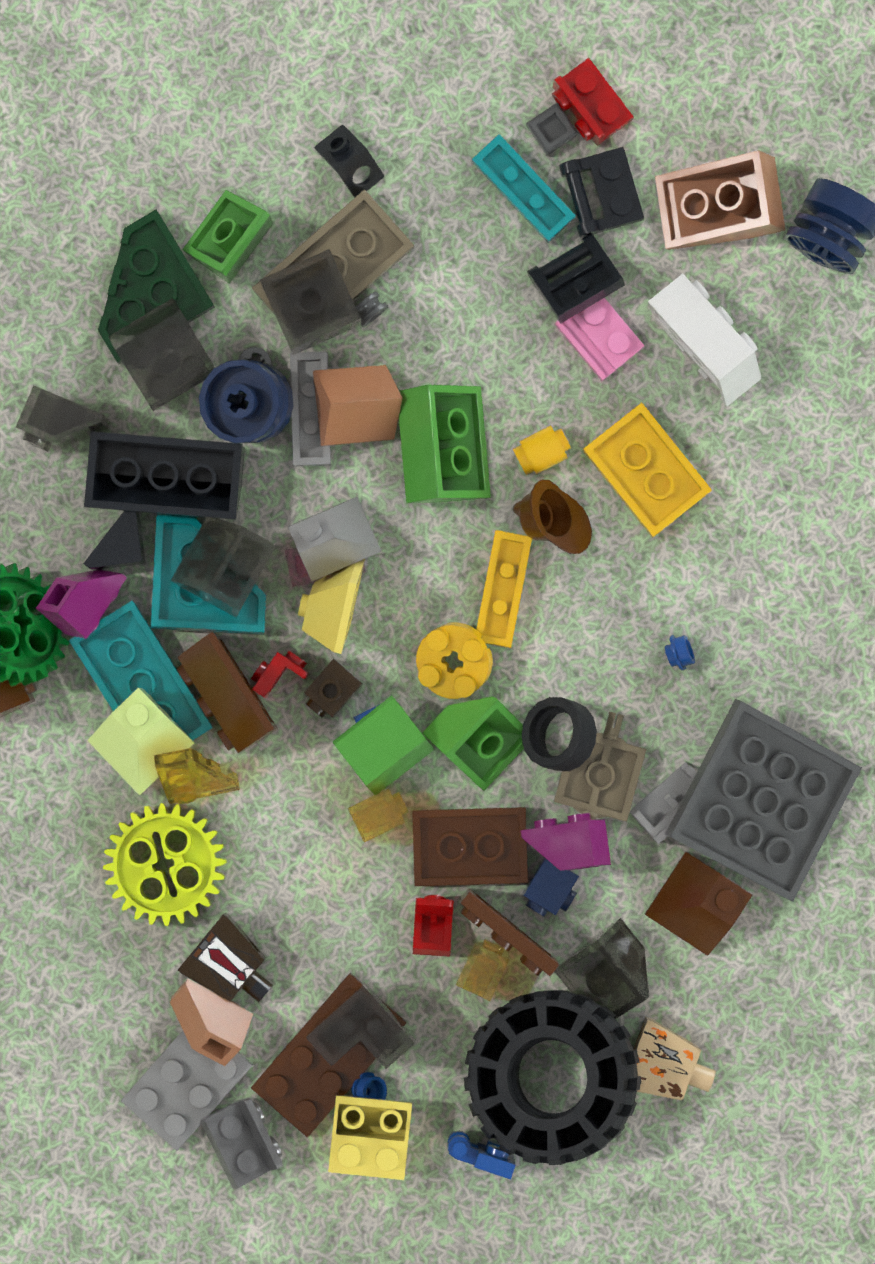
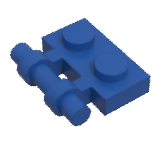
(482, 1156)

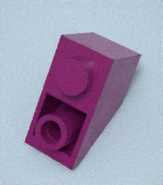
(79, 600)
(571, 845)

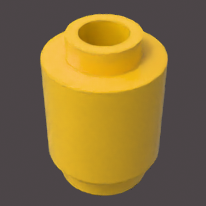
(542, 450)

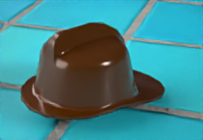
(554, 517)

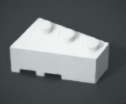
(707, 337)

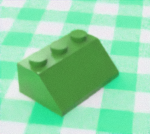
(443, 444)

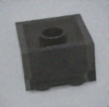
(56, 421)

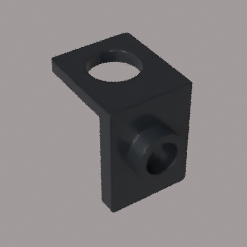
(345, 156)

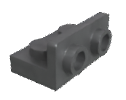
(242, 1142)

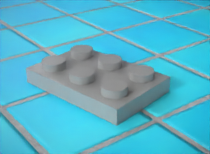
(182, 1090)

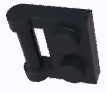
(613, 187)
(579, 286)

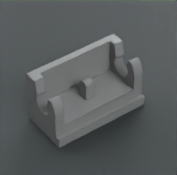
(660, 805)

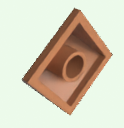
(356, 405)

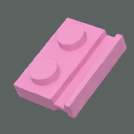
(601, 338)

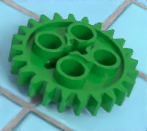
(26, 626)

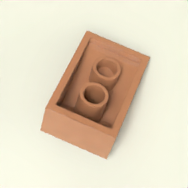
(720, 201)

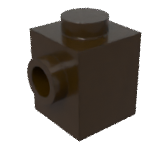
(331, 690)

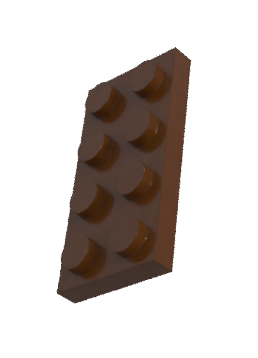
(302, 1081)

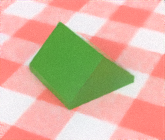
(228, 235)
(383, 745)

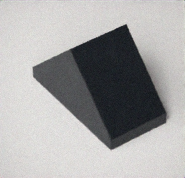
(120, 545)

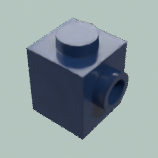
(550, 889)

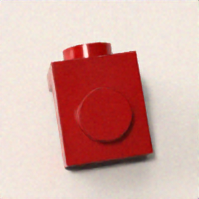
(268, 674)
(433, 926)

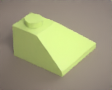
(135, 735)

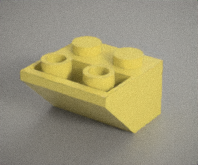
(370, 1137)

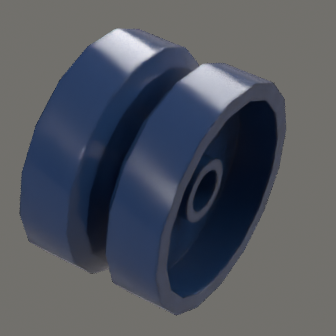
(224, 399)

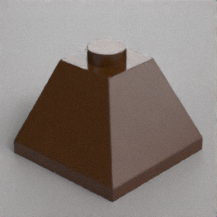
(698, 904)

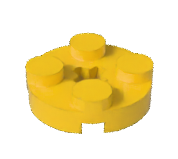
(471, 649)

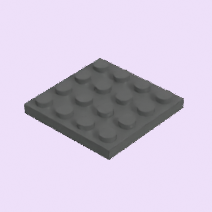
(763, 800)

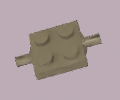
(606, 779)

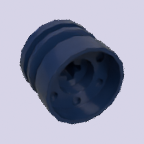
(831, 233)

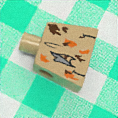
(669, 1062)

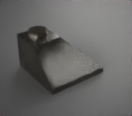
(609, 969)

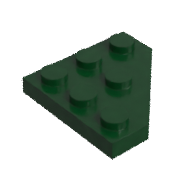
(148, 275)

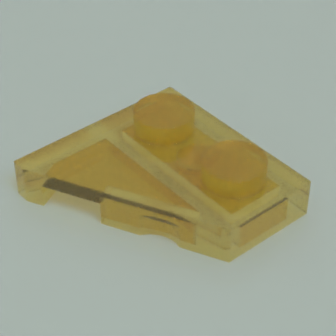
(190, 776)

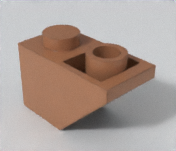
(210, 1021)

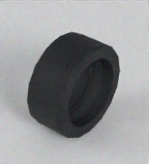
(535, 729)

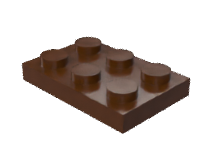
(469, 846)
(507, 934)

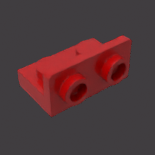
(591, 101)

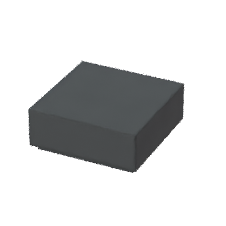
(551, 129)

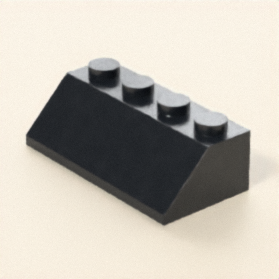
(164, 475)

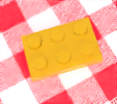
(647, 470)

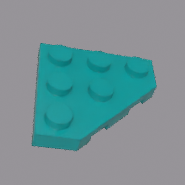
(181, 610)

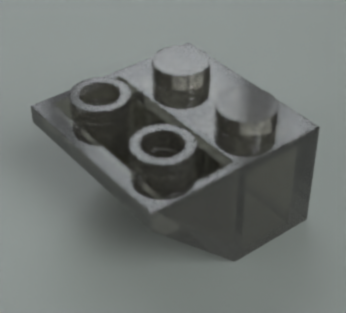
(224, 564)

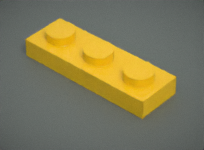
(503, 588)

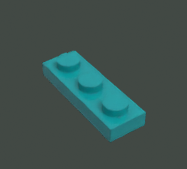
(523, 188)

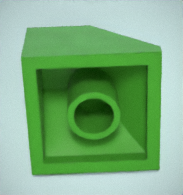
(477, 738)

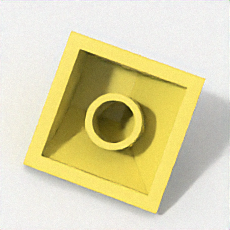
(331, 606)

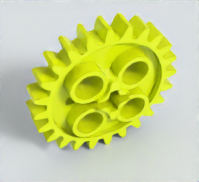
(131, 874)

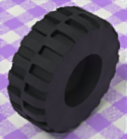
(497, 1088)

